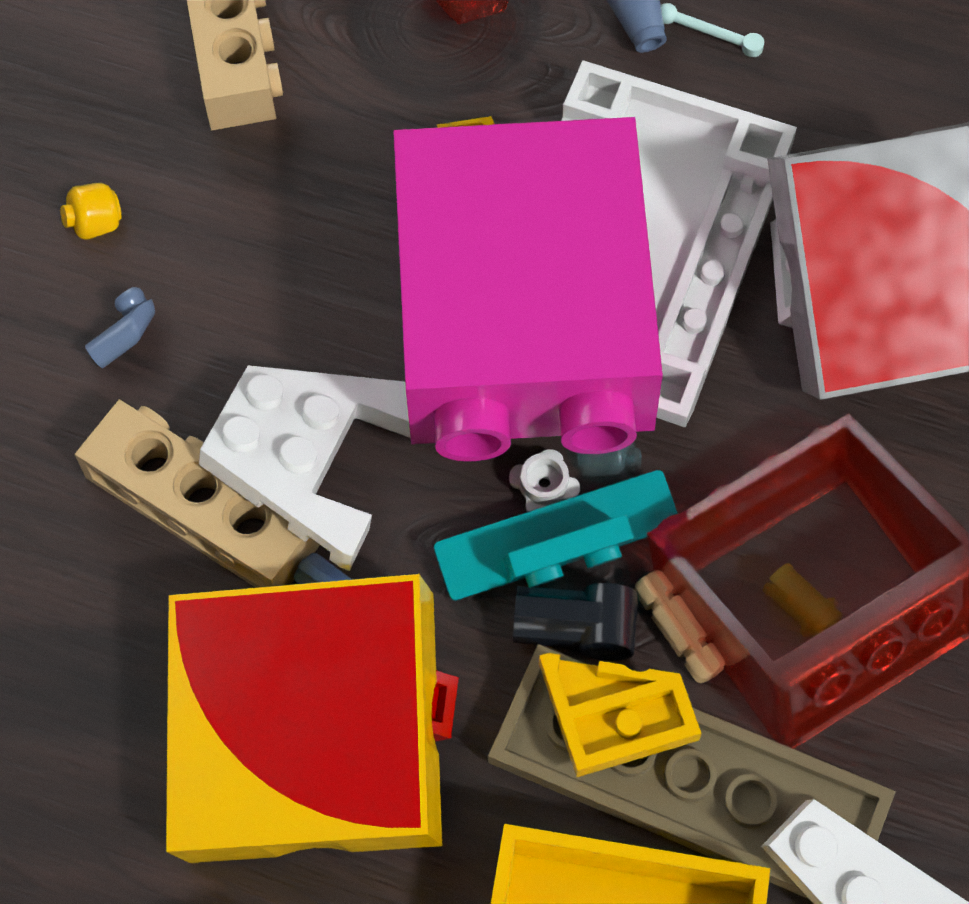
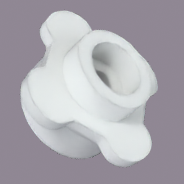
(540, 466)

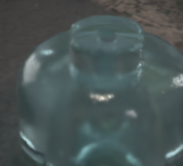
(610, 467)

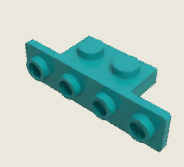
(553, 536)

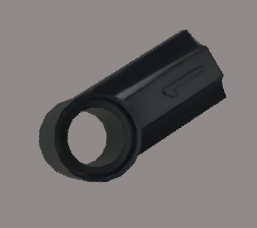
(593, 620)

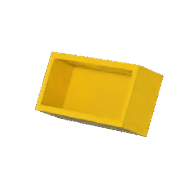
(574, 869)

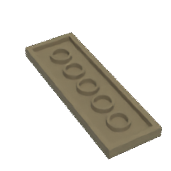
(706, 795)

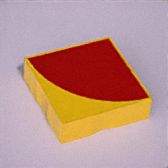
(302, 720)

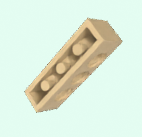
(232, 91)
(114, 462)

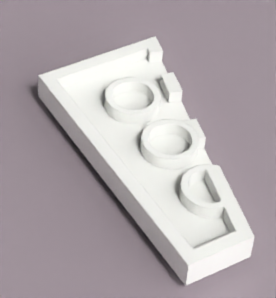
(845, 865)

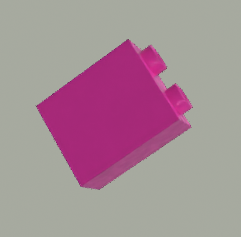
(526, 286)

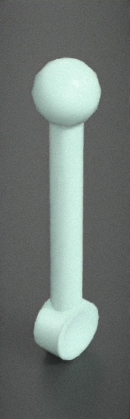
(751, 44)

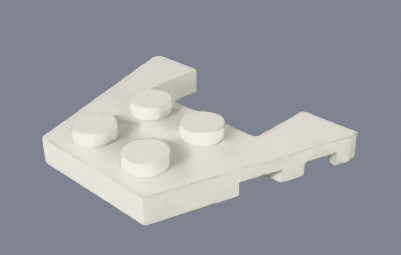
(282, 438)

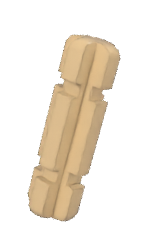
(679, 626)

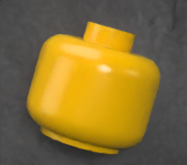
(91, 210)

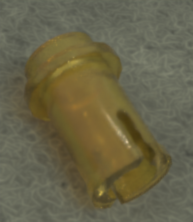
(802, 601)

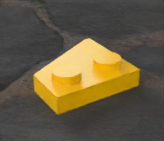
(616, 712)

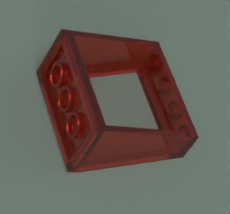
(870, 646)

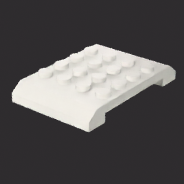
(703, 210)

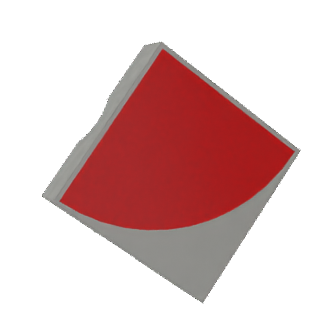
(877, 259)

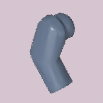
(126, 331)

